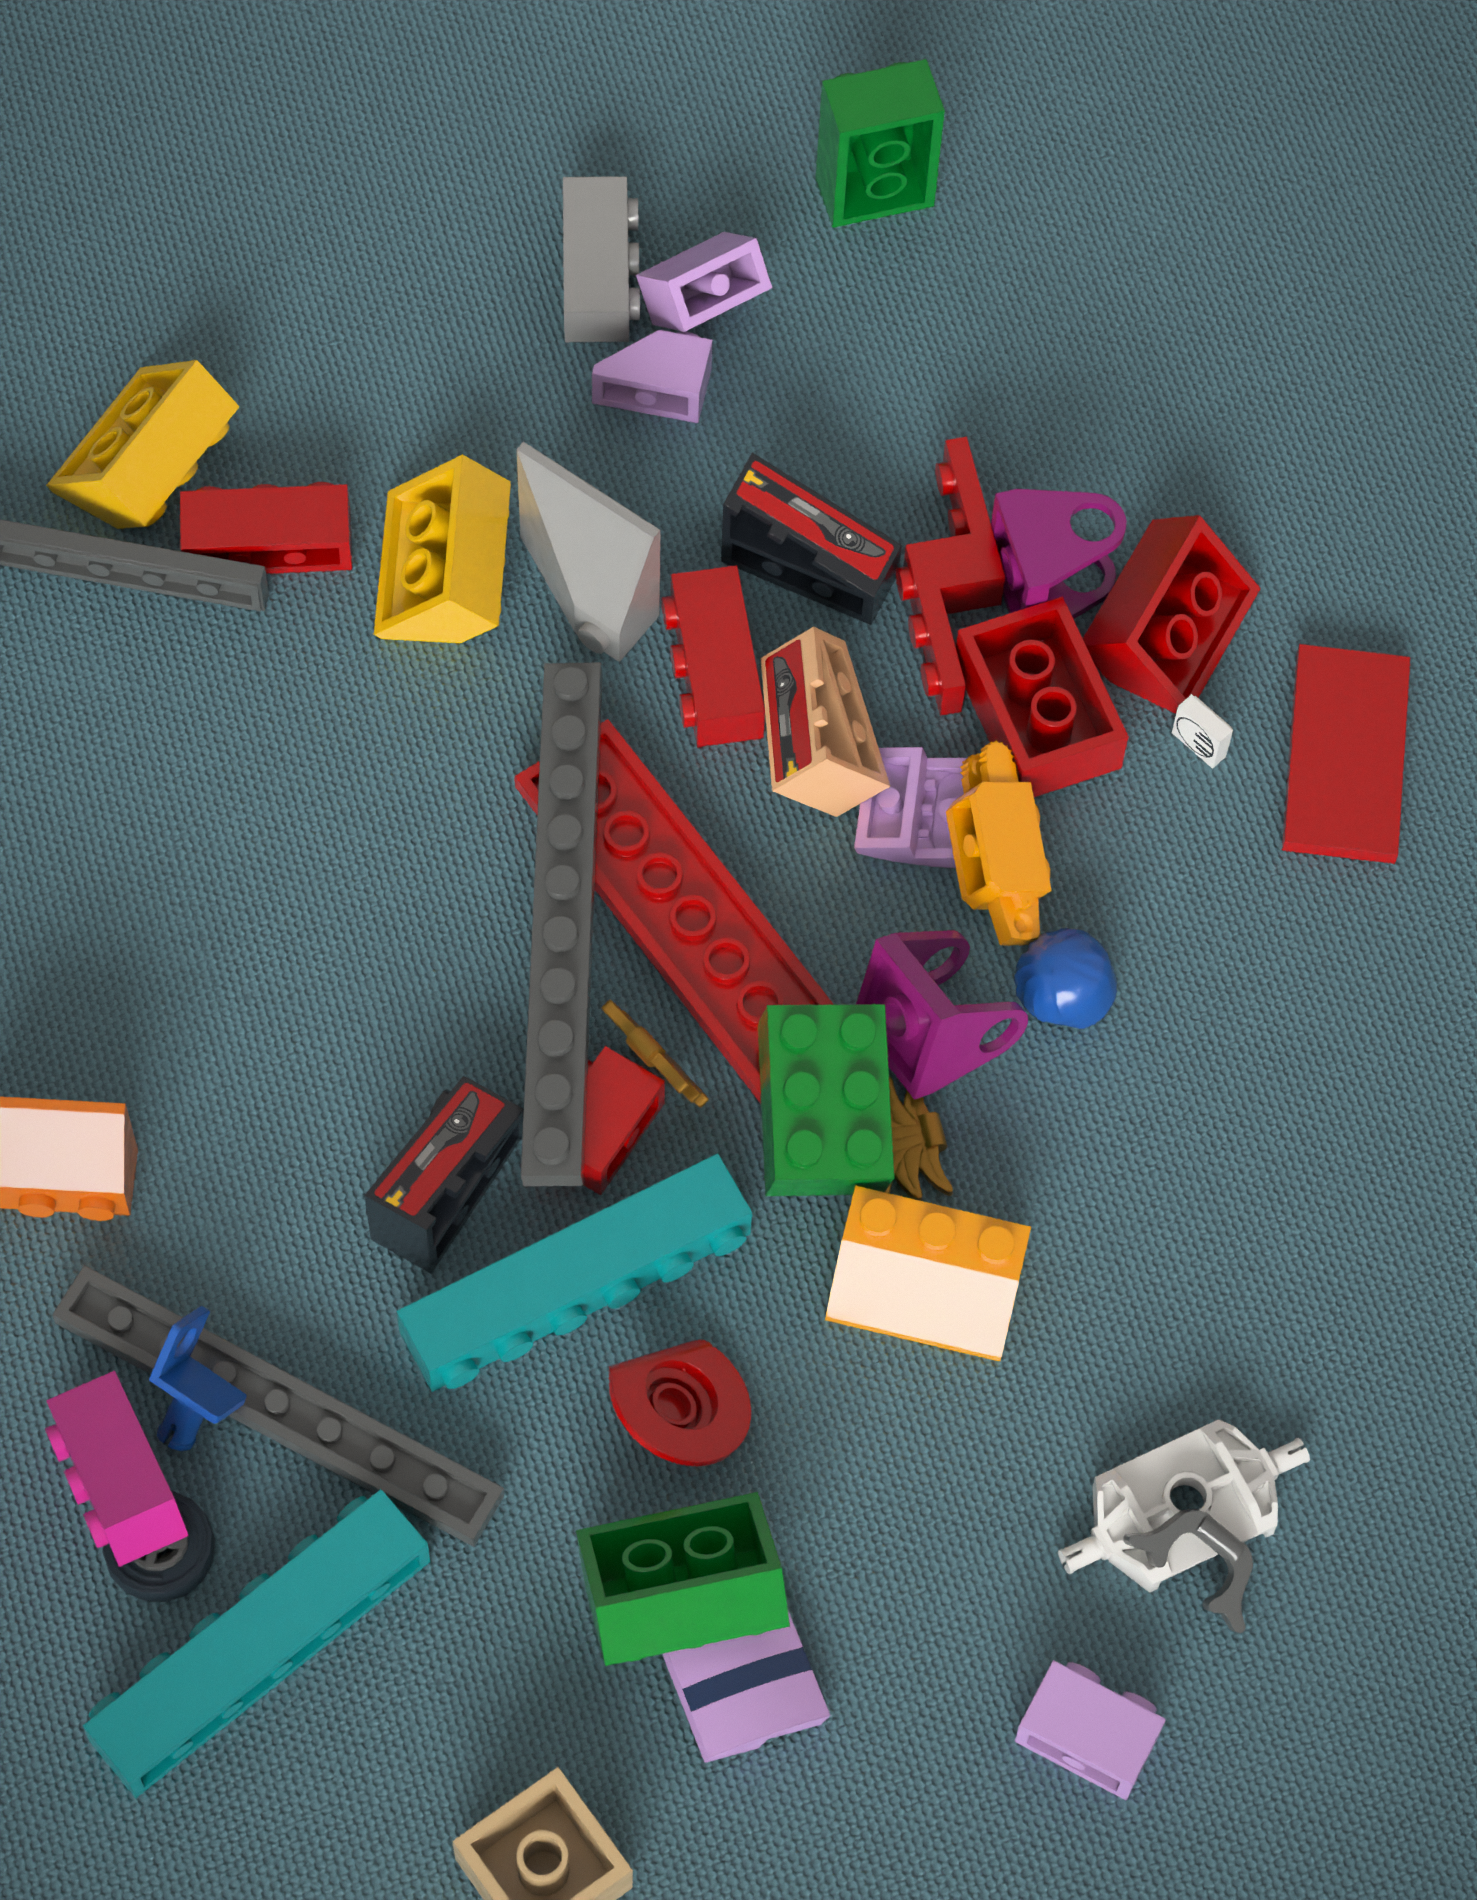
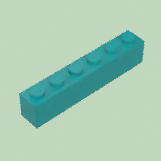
(575, 1274)
(256, 1642)

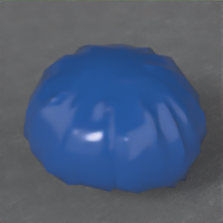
(1066, 979)

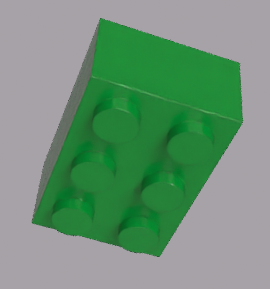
(879, 142)
(825, 1099)
(682, 1578)

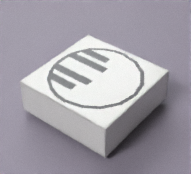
(1202, 730)

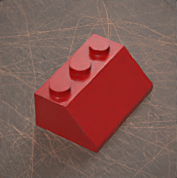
(1171, 612)

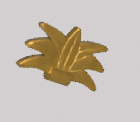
(654, 1054)
(916, 1145)

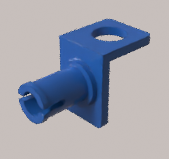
(194, 1388)

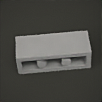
(599, 259)

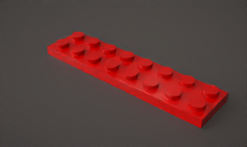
(686, 908)

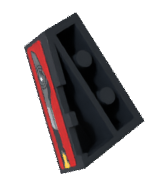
(806, 542)
(443, 1173)

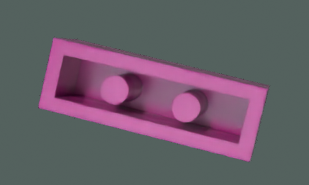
(113, 1470)

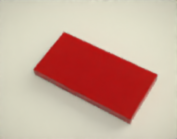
(1346, 754)

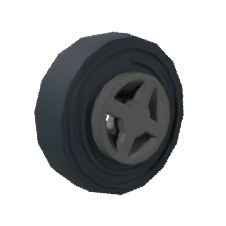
(174, 1572)

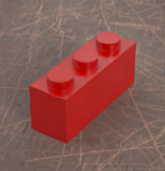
(270, 526)
(714, 656)

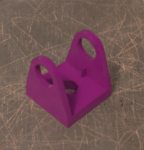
(1043, 550)
(926, 1034)

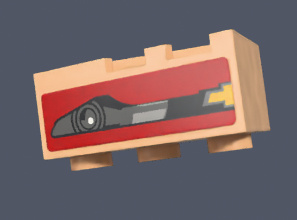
(819, 725)

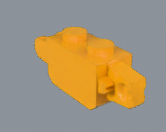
(999, 845)

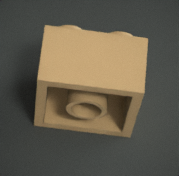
(543, 1849)

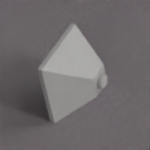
(590, 553)

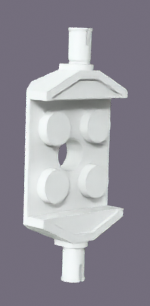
(1135, 1498)

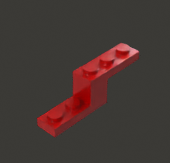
(951, 576)

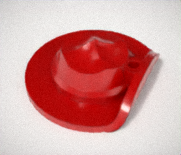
(682, 1403)

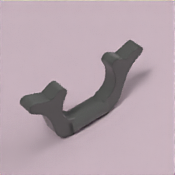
(1235, 1553)

